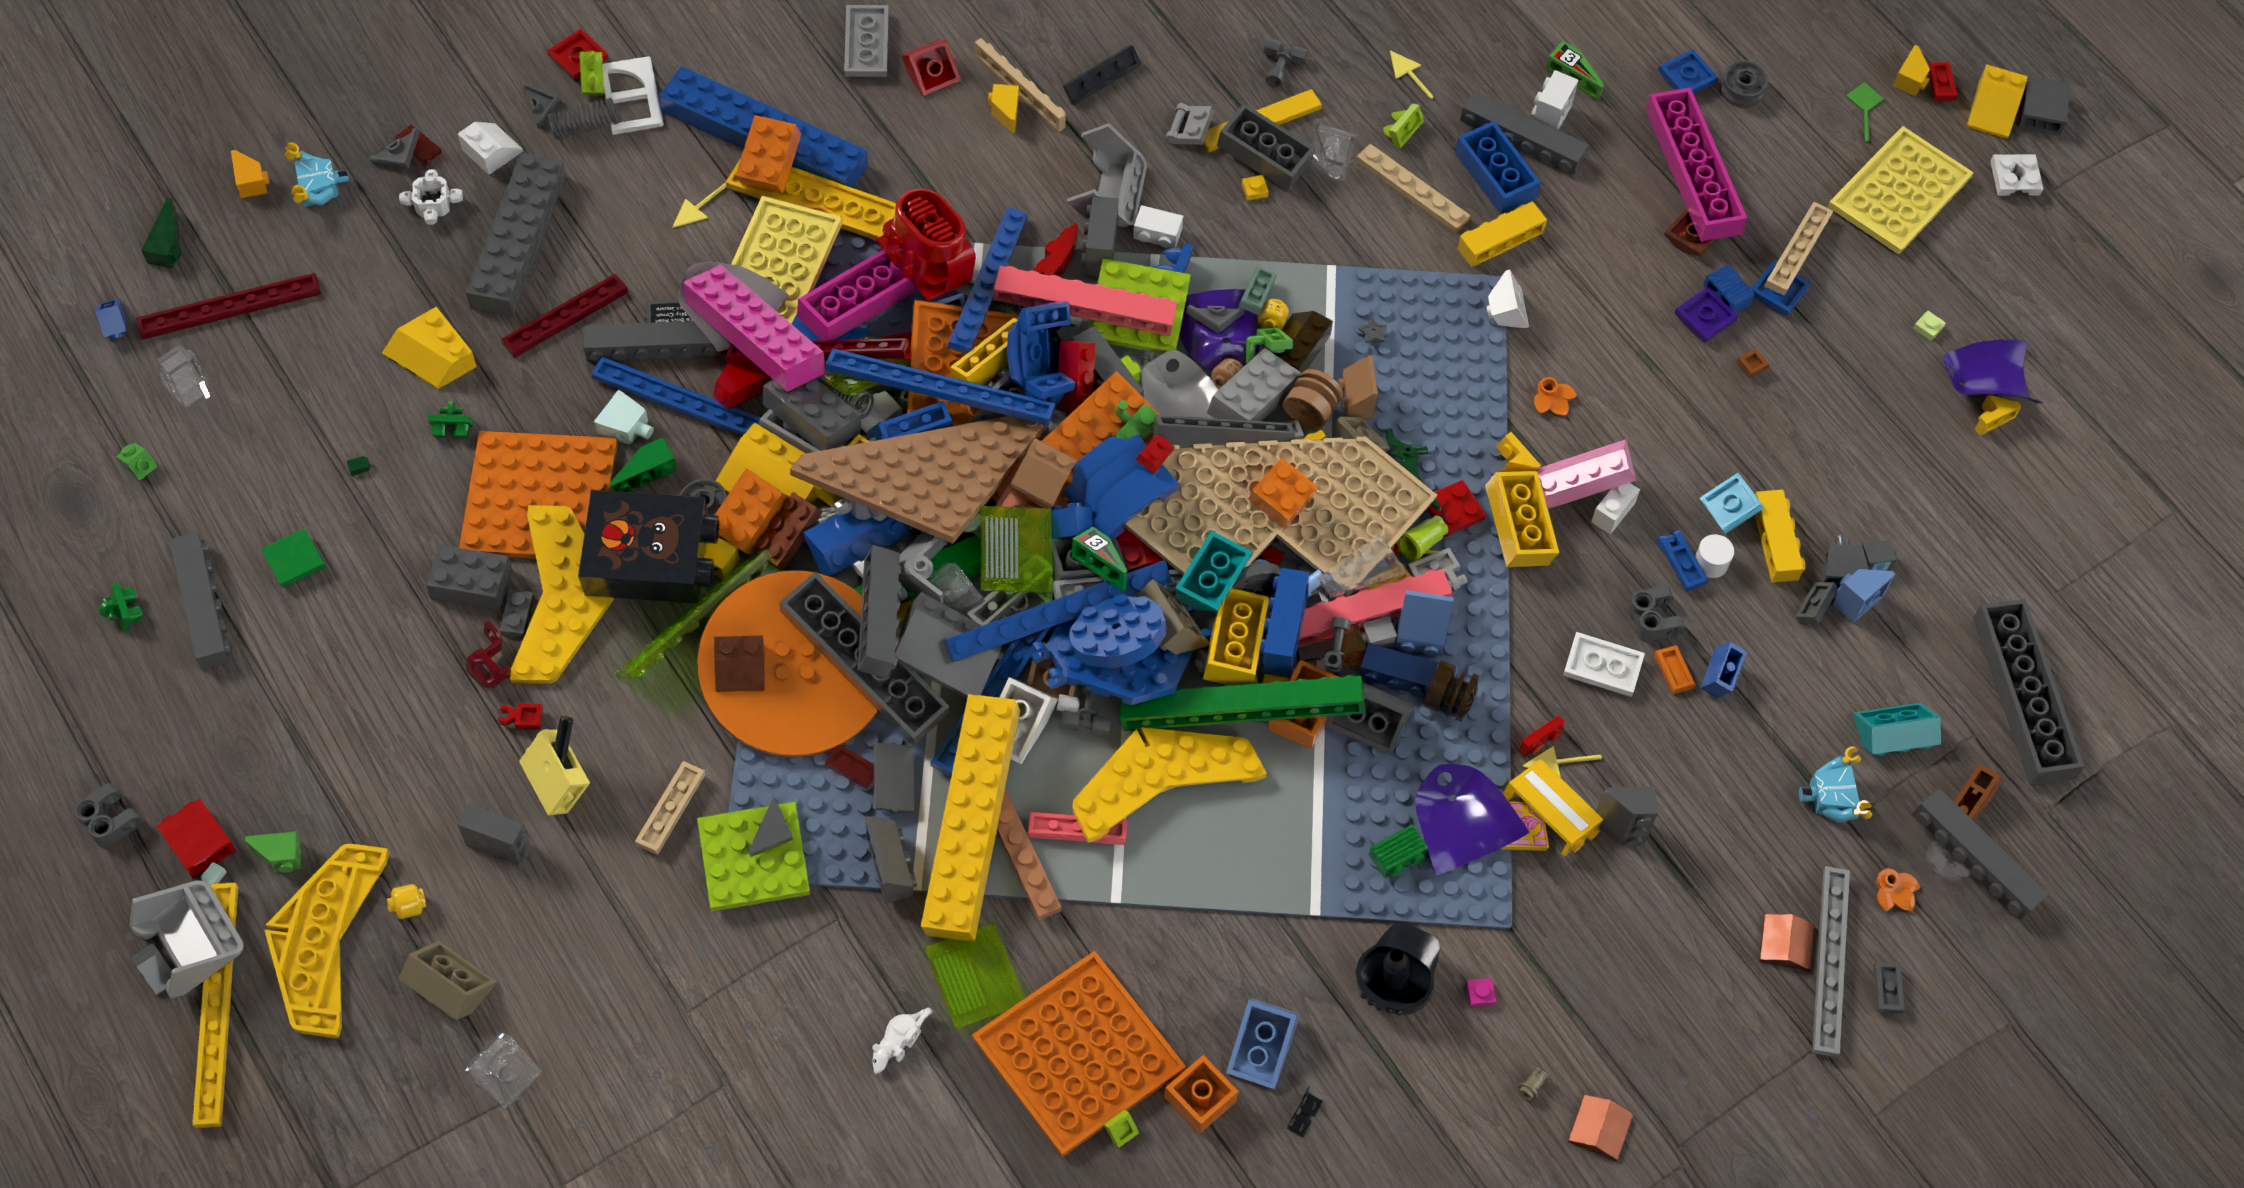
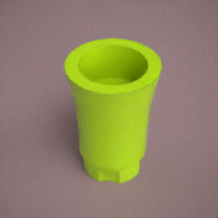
(1421, 538)

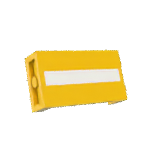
(1556, 805)

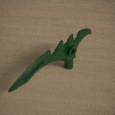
(1409, 456)

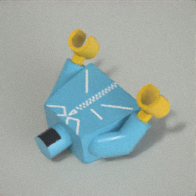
(315, 177)
(1835, 790)

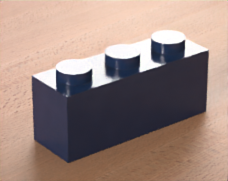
(1397, 670)

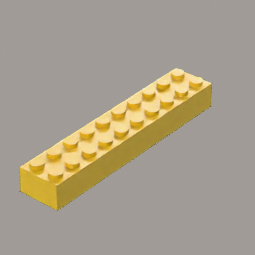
(970, 818)

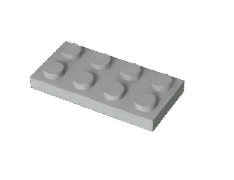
(866, 41)

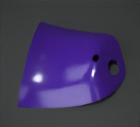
(1205, 343)
(1989, 368)
(1471, 824)

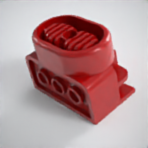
(928, 243)

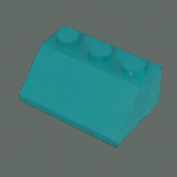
(1212, 573)
(1898, 728)

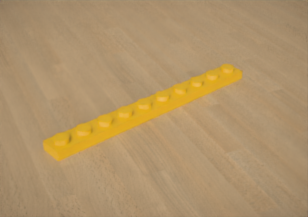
(214, 1029)

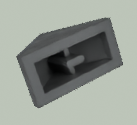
(153, 968)

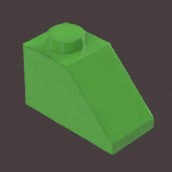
(277, 850)

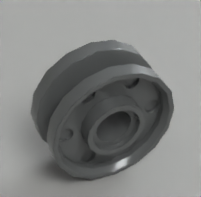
(1744, 83)
(710, 489)

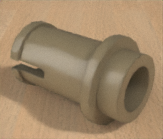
(1530, 1088)

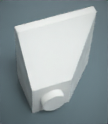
(1507, 303)

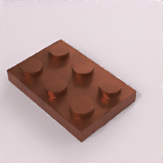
(786, 529)

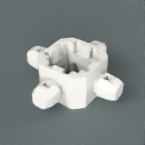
(431, 210)

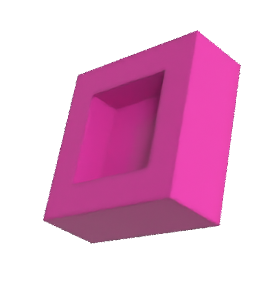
(1481, 992)

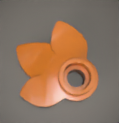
(1555, 399)
(1899, 892)

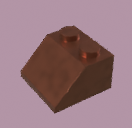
(739, 663)

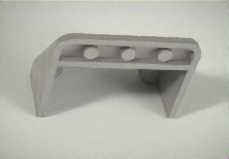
(191, 929)

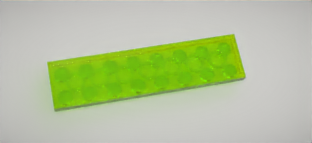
(689, 620)

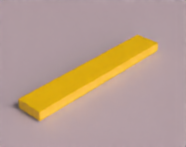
(1278, 112)

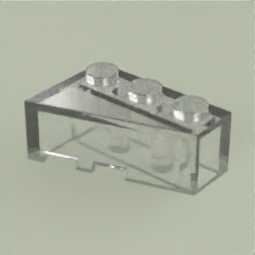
(183, 377)
(1364, 568)

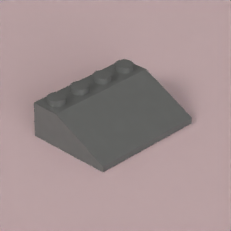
(924, 649)

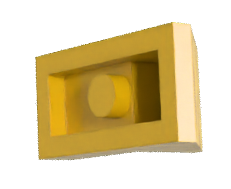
(1996, 413)
(1517, 455)

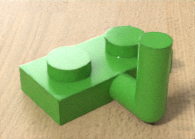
(1272, 338)
(1140, 423)

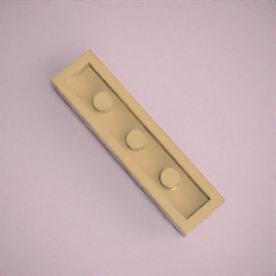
(670, 808)

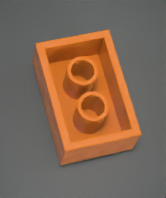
(768, 154)
(749, 511)
(1302, 730)

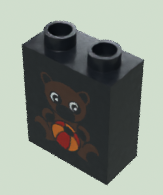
(647, 546)

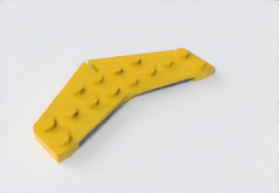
(564, 612)
(1170, 760)
(315, 922)

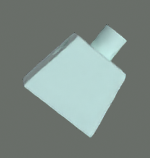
(623, 420)

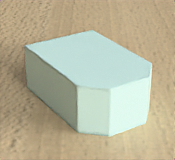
(213, 874)

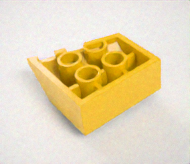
(430, 349)

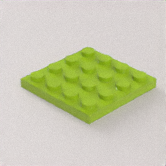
(1146, 280)
(744, 880)

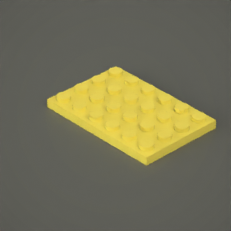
(1900, 190)
(788, 248)

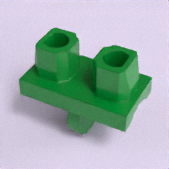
(459, 422)
(118, 607)

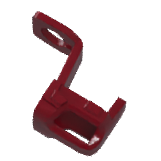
(475, 661)

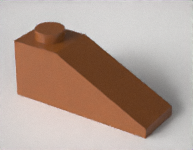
(1978, 791)

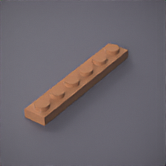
(1026, 861)

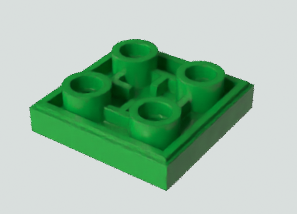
(293, 557)

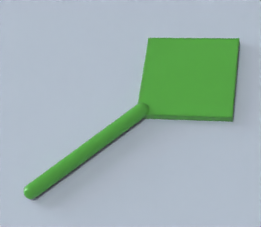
(1865, 99)

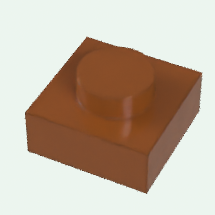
(1752, 363)

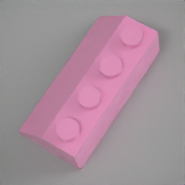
(1586, 474)

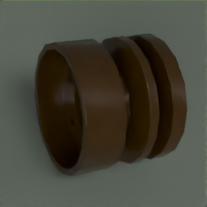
(1451, 691)

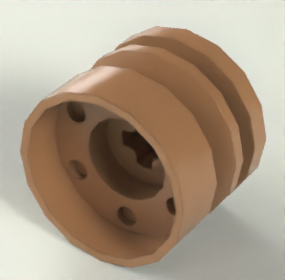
(1312, 399)

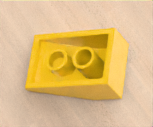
(1996, 101)

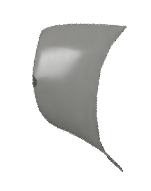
(759, 285)
(1191, 387)

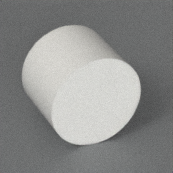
(1715, 555)

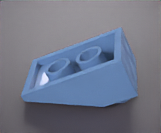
(1423, 623)
(1262, 1043)

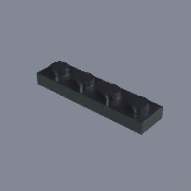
(1102, 74)

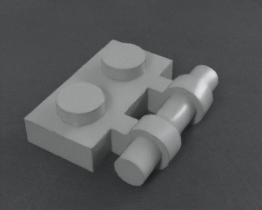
(1441, 560)

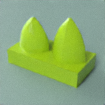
(591, 73)
(1407, 123)

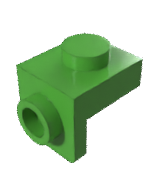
(137, 460)

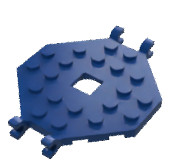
(1134, 683)

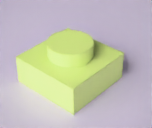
(1929, 325)

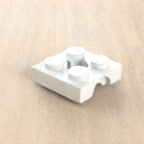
(2026, 169)

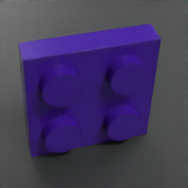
(1706, 314)

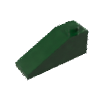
(163, 242)

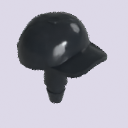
(1399, 970)

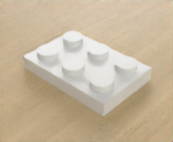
(1604, 664)

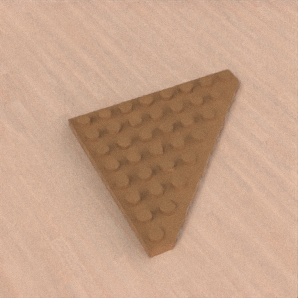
(925, 477)

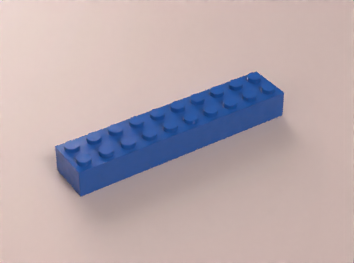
(730, 116)

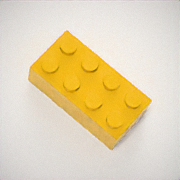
(1522, 519)
(1236, 638)

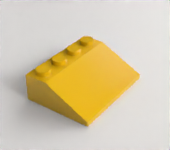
(768, 458)

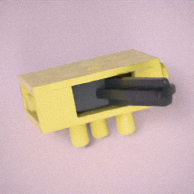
(555, 769)

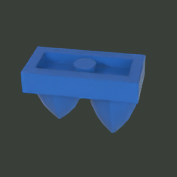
(1179, 257)
(1050, 386)

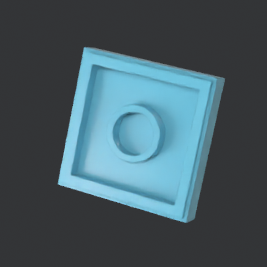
(1731, 503)

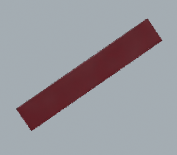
(564, 315)

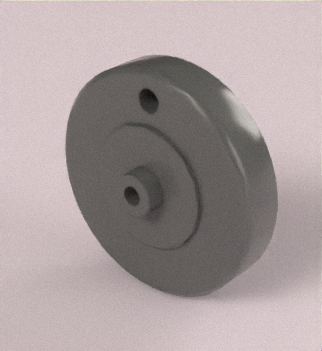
(1258, 579)

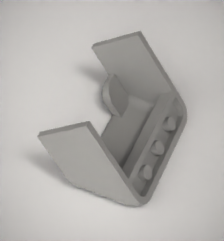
(1122, 173)
(917, 563)

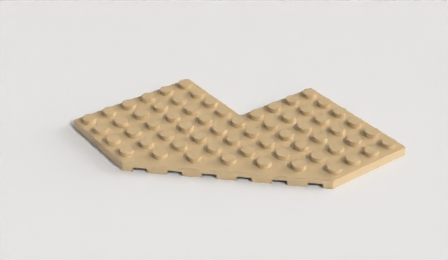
(1356, 499)

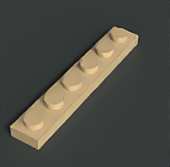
(1027, 89)
(1413, 188)
(1798, 248)

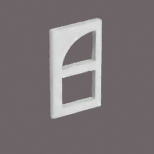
(642, 70)

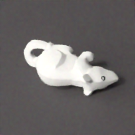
(900, 1032)

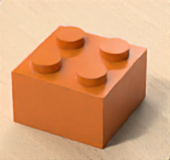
(1283, 493)
(1201, 1094)

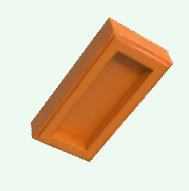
(1674, 669)

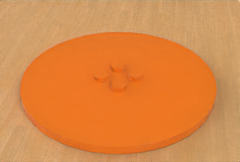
(805, 698)

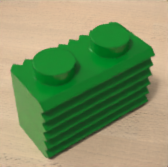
(1398, 852)

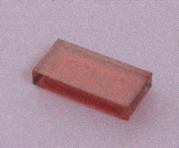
(425, 149)
(851, 766)

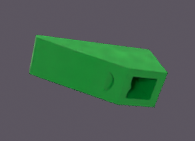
(648, 464)

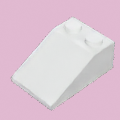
(1034, 714)

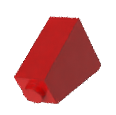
(739, 383)

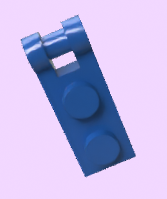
(1682, 560)

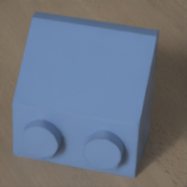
(1861, 592)

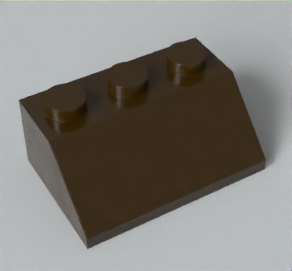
(1309, 334)

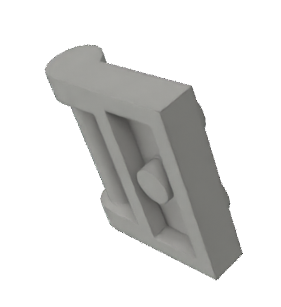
(1196, 126)

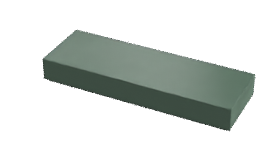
(1257, 290)

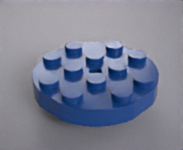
(1118, 631)

